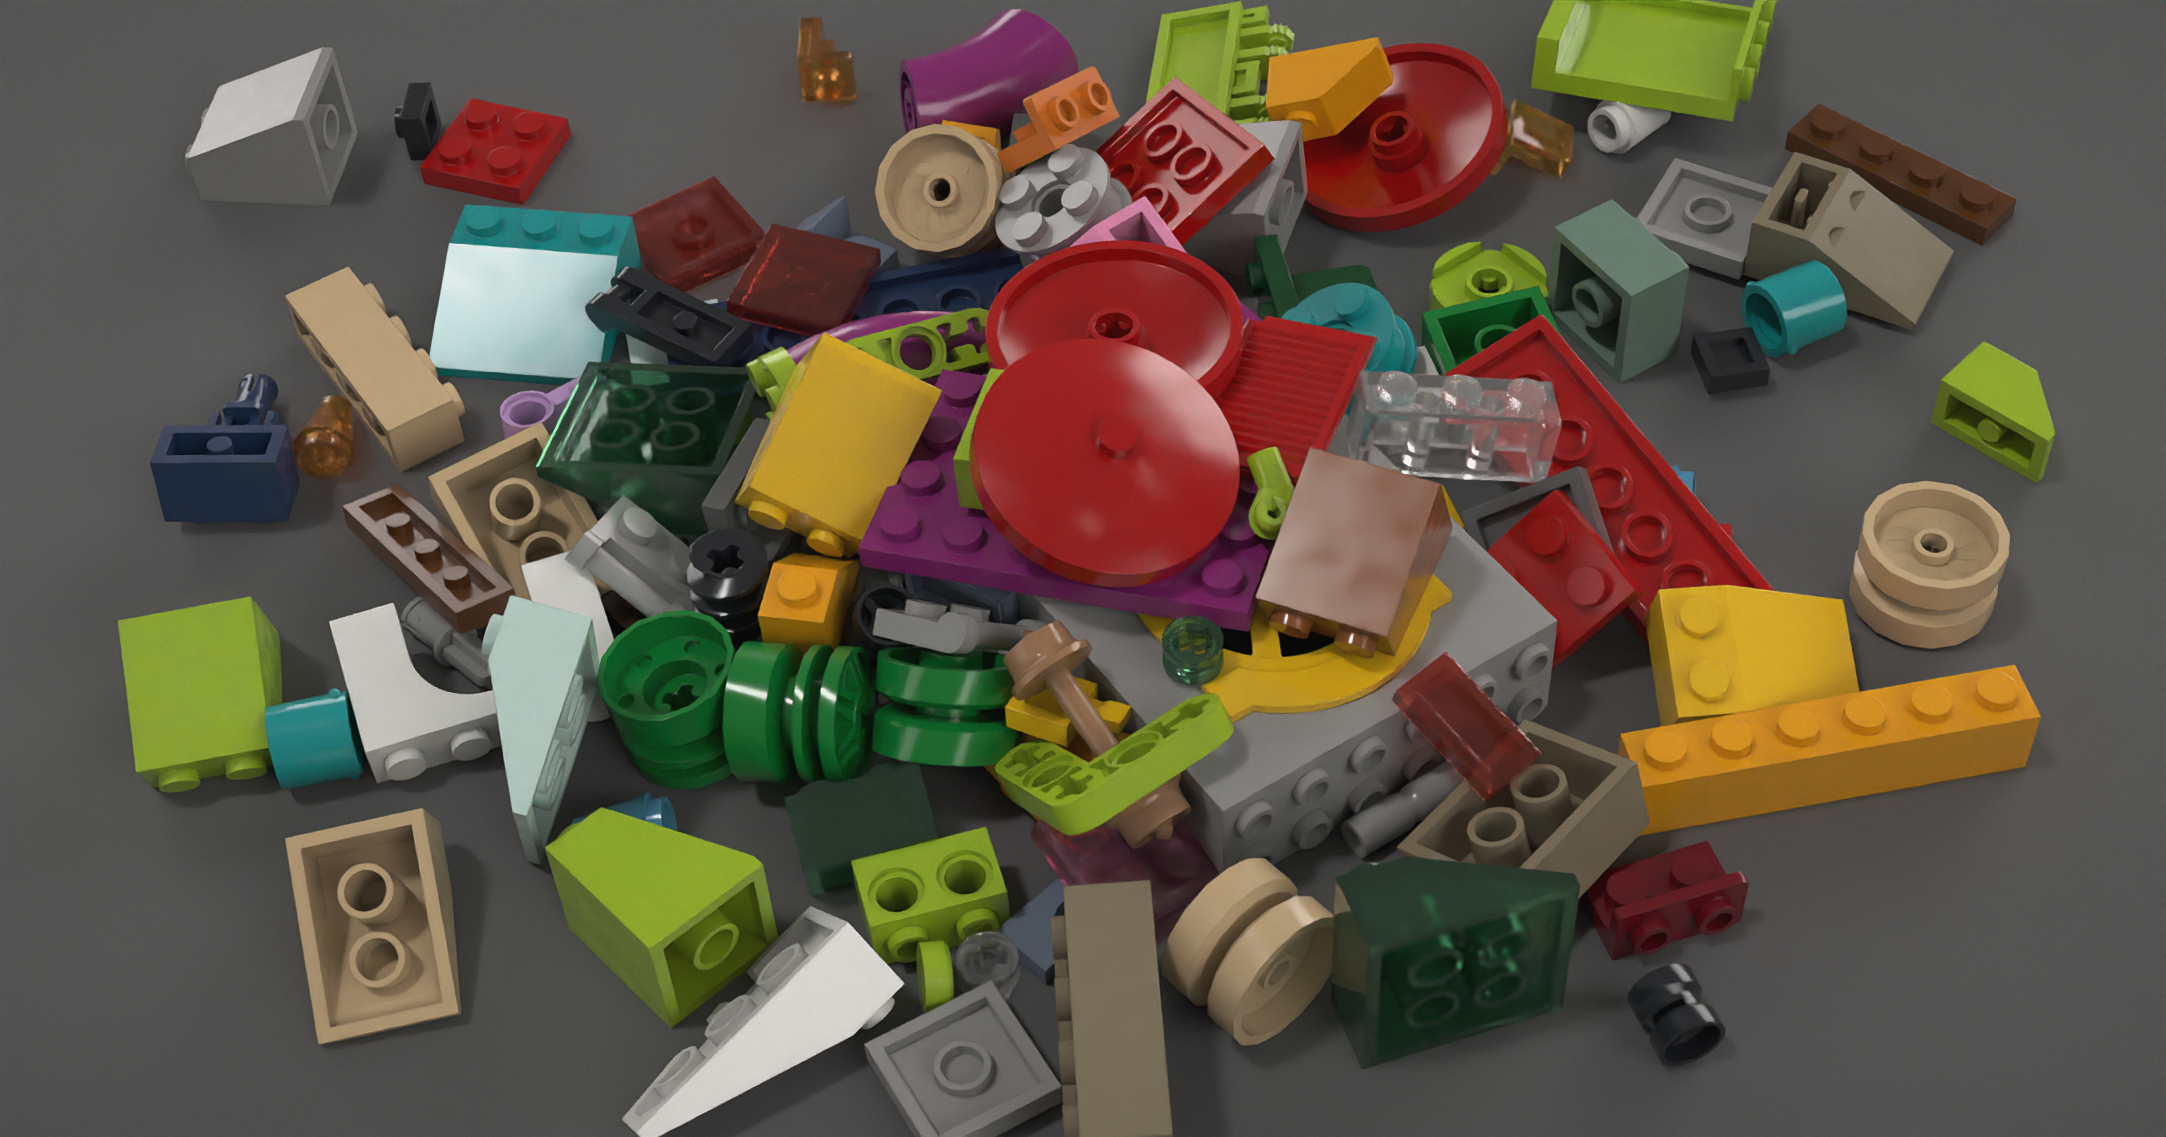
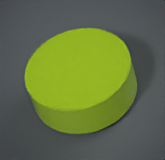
(934, 974)

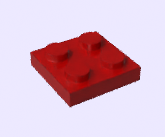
(495, 151)
(1566, 570)

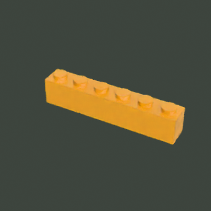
(1833, 748)

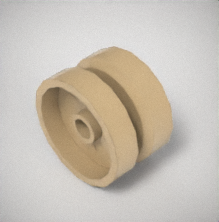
(915, 186)
(1928, 564)
(1251, 951)

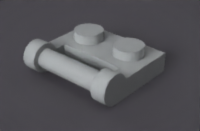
(636, 559)
(954, 632)

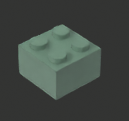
(1616, 290)

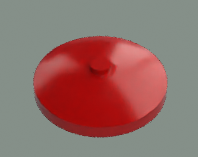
(1413, 146)
(1123, 295)
(1104, 462)

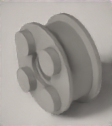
(1057, 202)

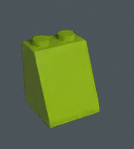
(200, 692)
(662, 908)

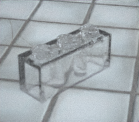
(1454, 425)

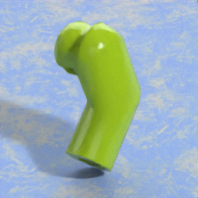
(1272, 495)

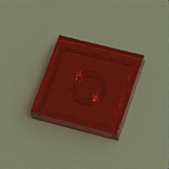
(695, 235)
(803, 281)

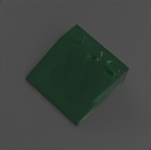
(651, 436)
(1446, 951)

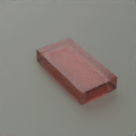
(1466, 726)

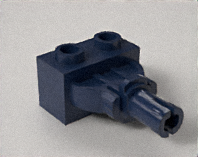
(231, 465)

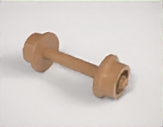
(1045, 661)

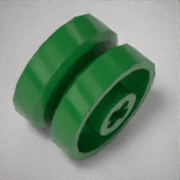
(943, 707)

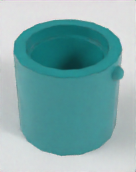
(1794, 308)
(314, 740)

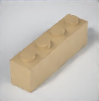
(377, 368)

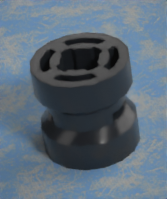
(857, 628)
(1678, 1019)

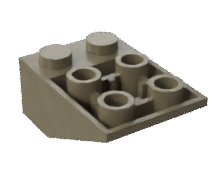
(1867, 241)

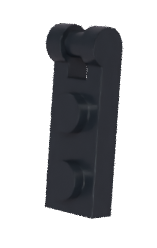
(670, 320)

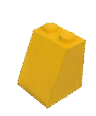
(835, 445)

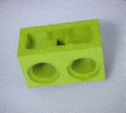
(930, 885)

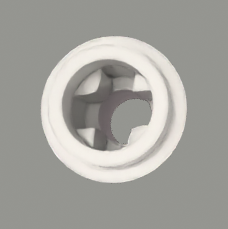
(1621, 126)

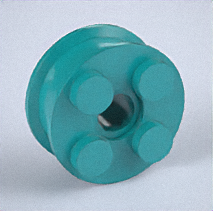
(1365, 312)

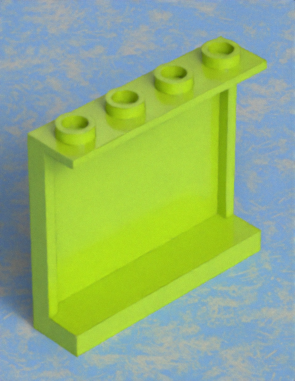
(1654, 53)

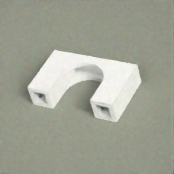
(418, 726)

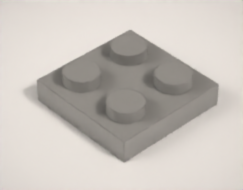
(1704, 216)
(964, 1069)

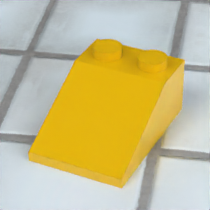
(1745, 650)

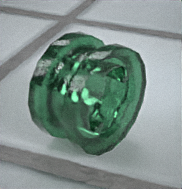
(1186, 665)

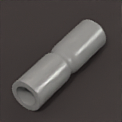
(1399, 811)

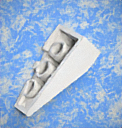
(806, 996)

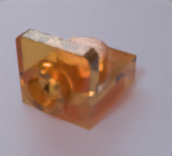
(822, 69)
(1537, 140)

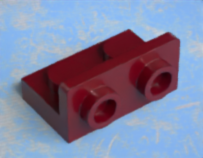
(1664, 900)

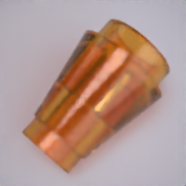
(327, 439)

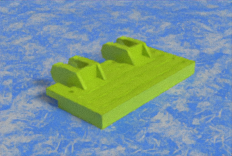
(1220, 56)

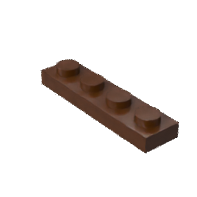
(1904, 174)
(429, 557)

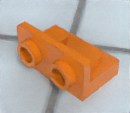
(1059, 117)

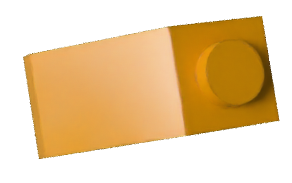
(1327, 85)
(807, 600)

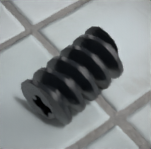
(729, 581)

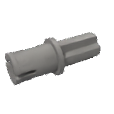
(447, 644)

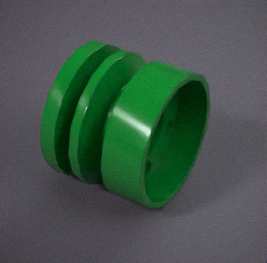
(667, 696)
(798, 712)

